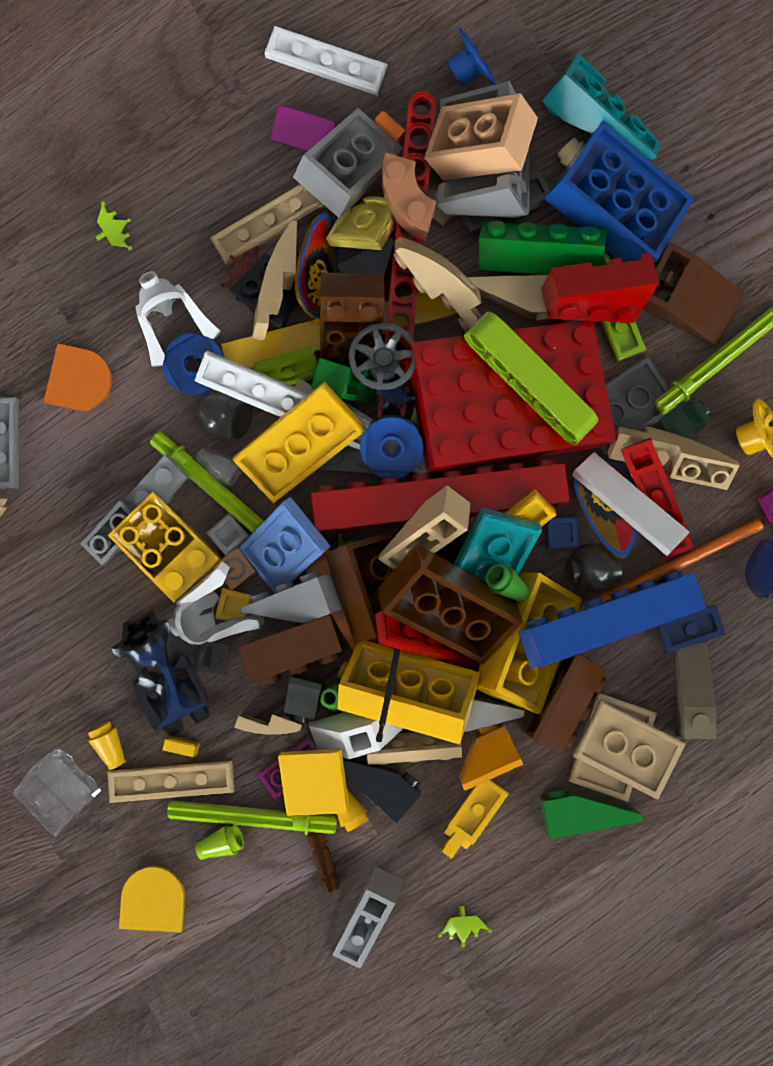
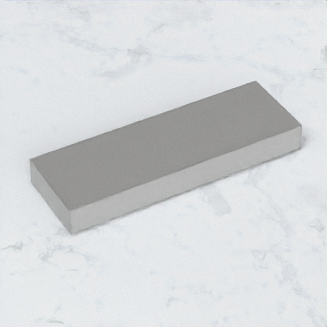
(9, 443)

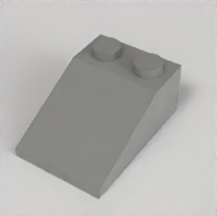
(346, 162)

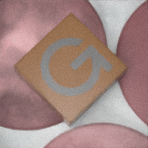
(239, 569)

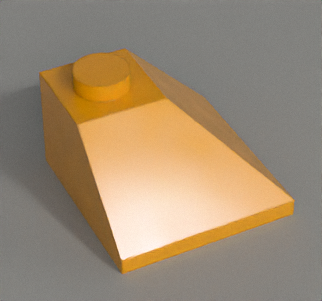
(489, 756)

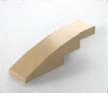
(278, 276)

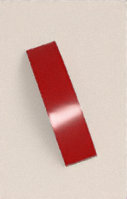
(652, 480)

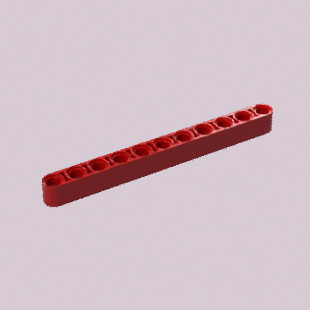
(423, 126)

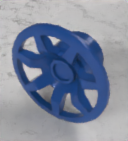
(467, 62)

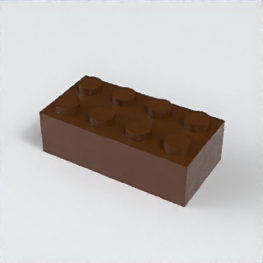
(448, 604)

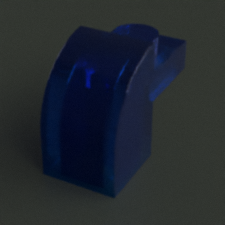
(760, 569)

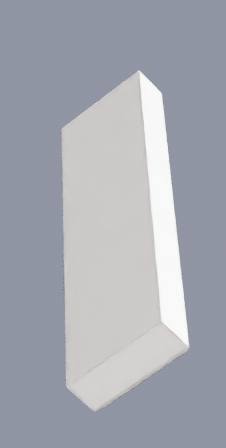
(326, 60)
(630, 503)

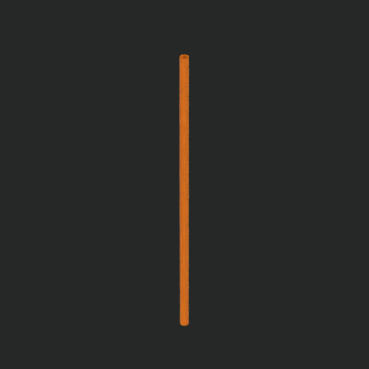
(682, 561)

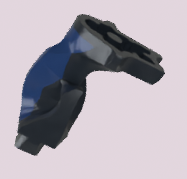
(175, 695)

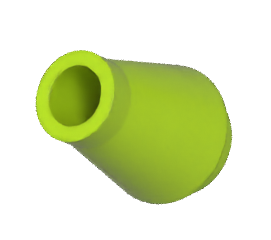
(222, 842)

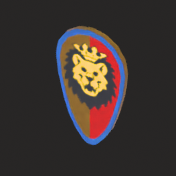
(314, 258)
(607, 526)

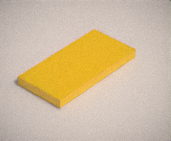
(299, 442)

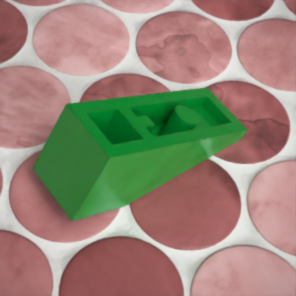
(576, 814)

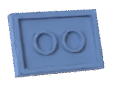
(284, 545)

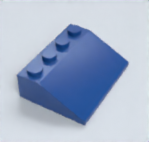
(621, 192)

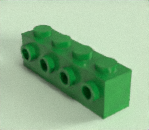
(538, 247)

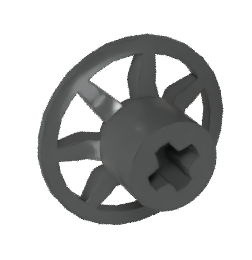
(382, 358)

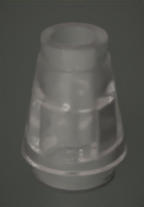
(219, 466)

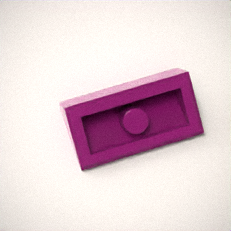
(299, 128)

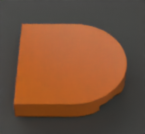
(78, 379)

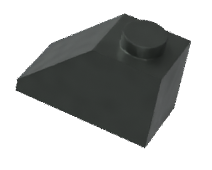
(303, 698)

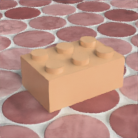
(481, 137)

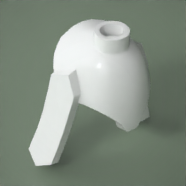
(159, 295)
(202, 628)

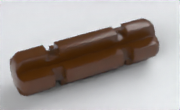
(323, 862)

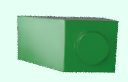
(343, 381)

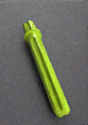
(687, 385)
(207, 482)
(251, 817)

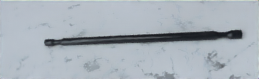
(388, 693)

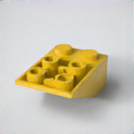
(164, 547)

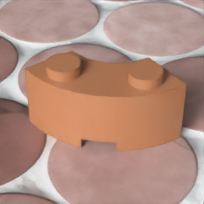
(404, 197)

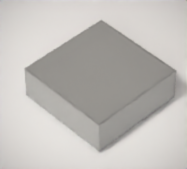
(227, 534)

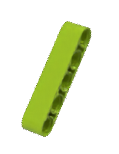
(531, 378)

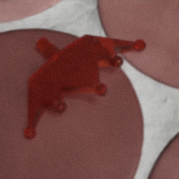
(241, 267)

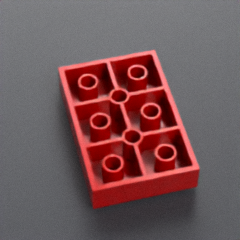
(480, 420)

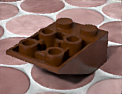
(693, 295)
(347, 307)

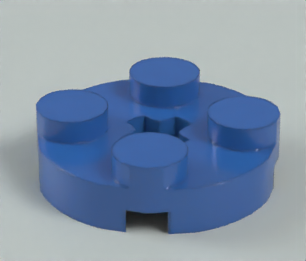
(177, 358)
(378, 458)

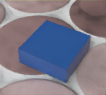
(562, 533)

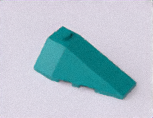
(584, 102)

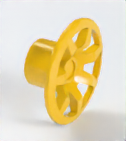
(757, 434)

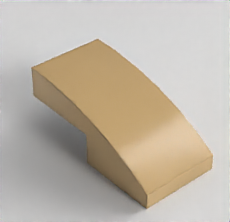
(278, 724)

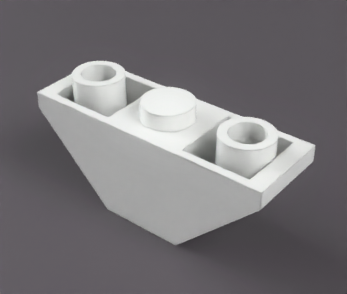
(350, 733)

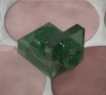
(687, 419)

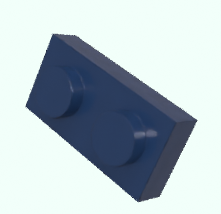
(690, 629)

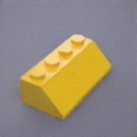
(507, 670)
(425, 694)

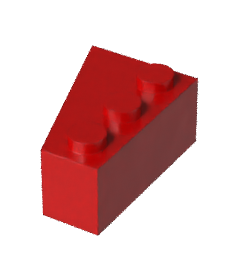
(600, 292)

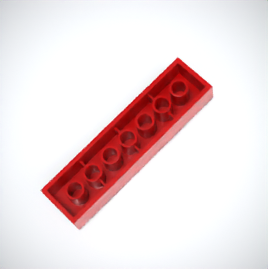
(396, 502)

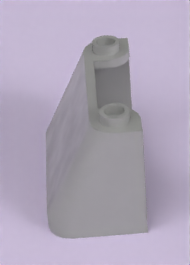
(491, 194)

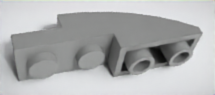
(162, 479)

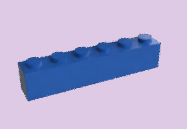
(611, 620)

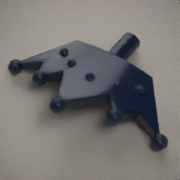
(395, 396)

